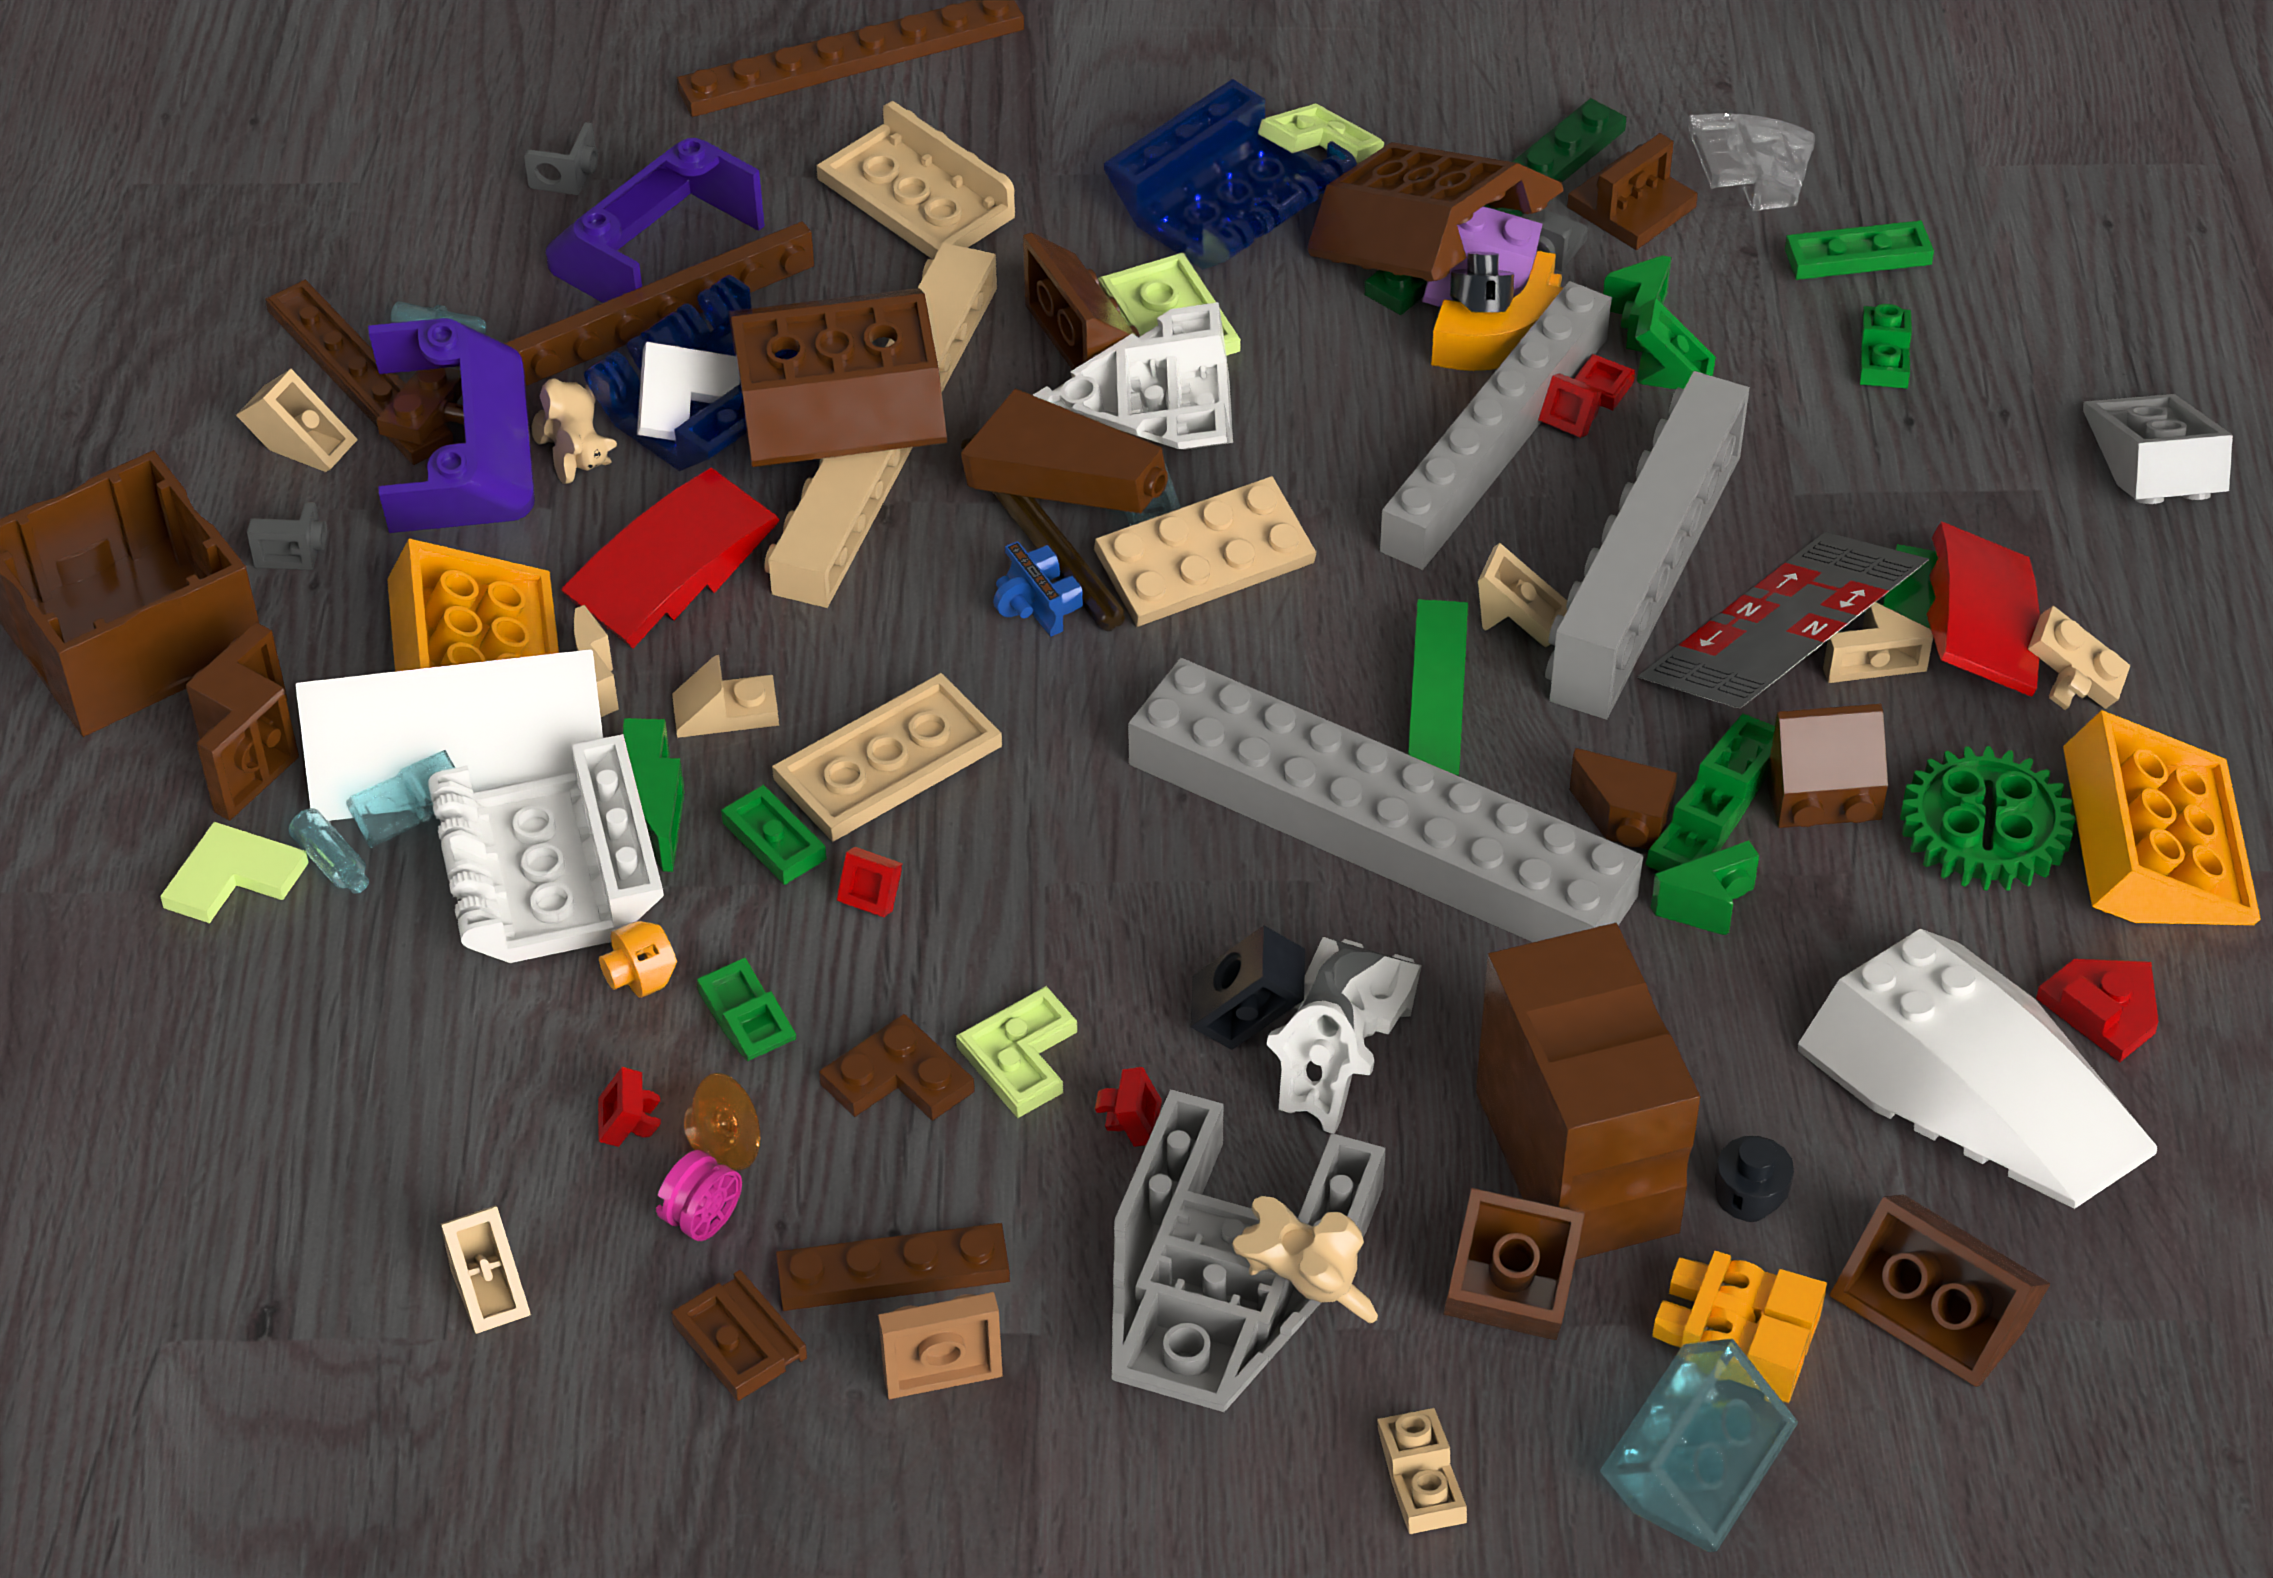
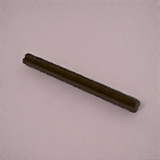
(1044, 532)

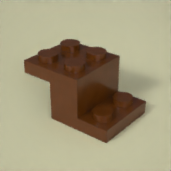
(242, 721)

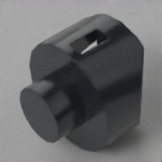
(1482, 284)
(1755, 1171)

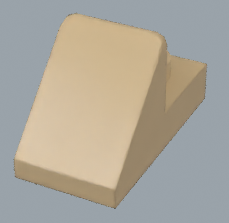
(1516, 591)
(1883, 647)
(717, 706)

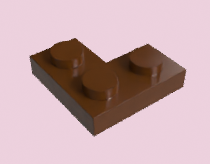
(901, 1059)

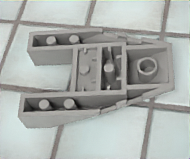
(1182, 1297)

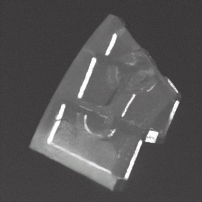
(1753, 152)

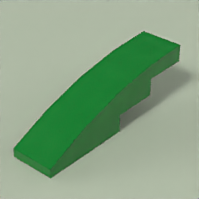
(1438, 683)
(1718, 797)

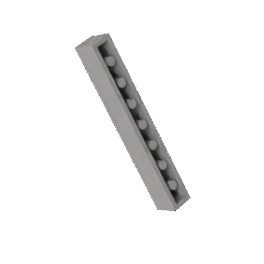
(1492, 427)

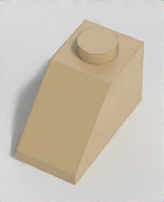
(296, 423)

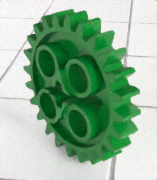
(2026, 818)

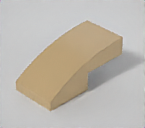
(591, 636)

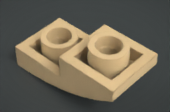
(1421, 1471)

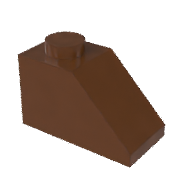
(1623, 797)

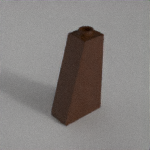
(1062, 457)

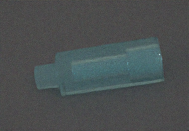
(329, 850)

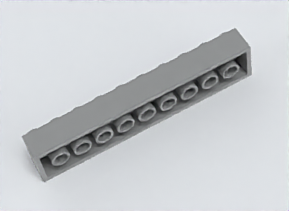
(1380, 807)

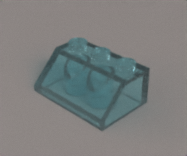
(1700, 1443)

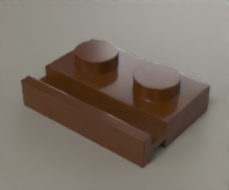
(739, 1335)

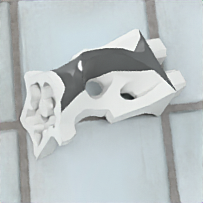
(1345, 1000)

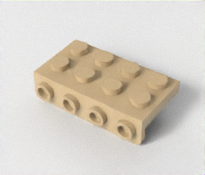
(920, 183)

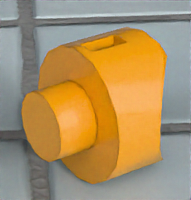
(624, 968)

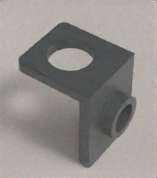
(572, 167)

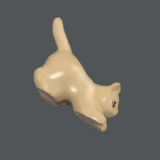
(569, 425)
(1314, 1258)

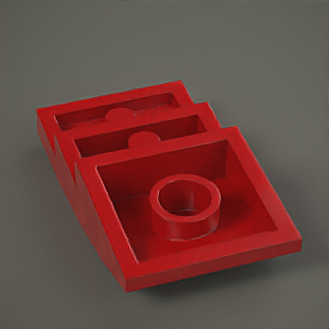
(670, 555)
(1984, 608)

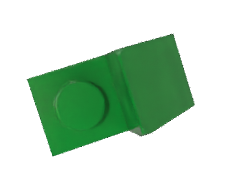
(1635, 287)
(1669, 349)
(1703, 889)

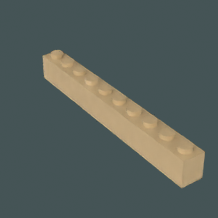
(850, 489)

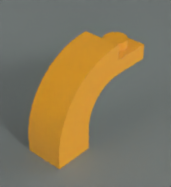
(1486, 338)

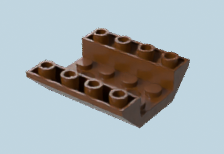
(1406, 203)
(840, 387)

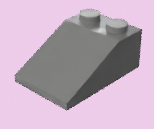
(2161, 447)

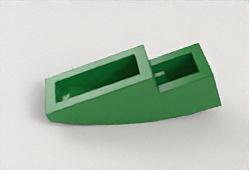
(658, 785)

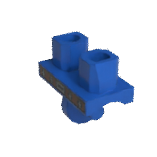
(1029, 590)

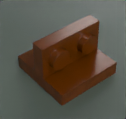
(1635, 194)

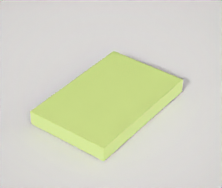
(1158, 287)

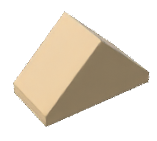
(484, 1269)

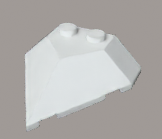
(1161, 384)

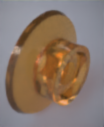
(723, 1122)

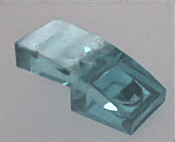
(397, 802)

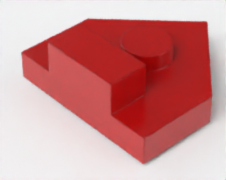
(2105, 1002)

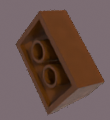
(1070, 302)
(1938, 1288)

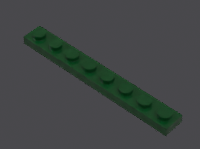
(1554, 155)

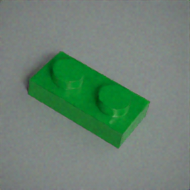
(774, 834)

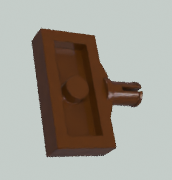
(423, 405)

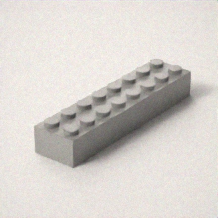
(1646, 545)

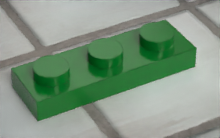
(1859, 250)

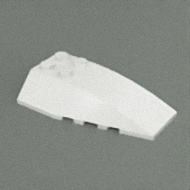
(1976, 1062)

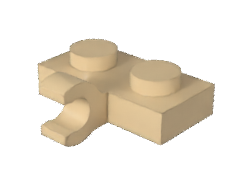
(2079, 658)

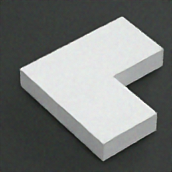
(675, 377)

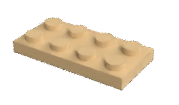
(1204, 551)
(886, 756)

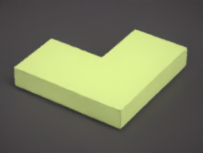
(1318, 126)
(228, 860)
(1009, 1045)

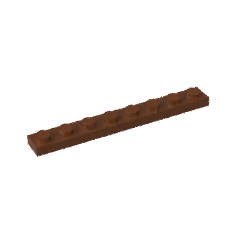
(847, 54)
(627, 316)

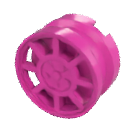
(696, 1194)

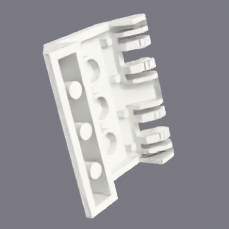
(548, 857)

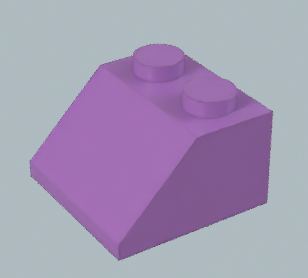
(1495, 232)

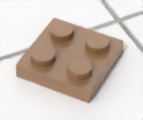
(940, 1345)

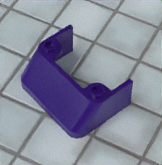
(587, 249)
(491, 472)

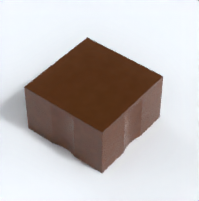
(119, 591)
(1587, 1087)

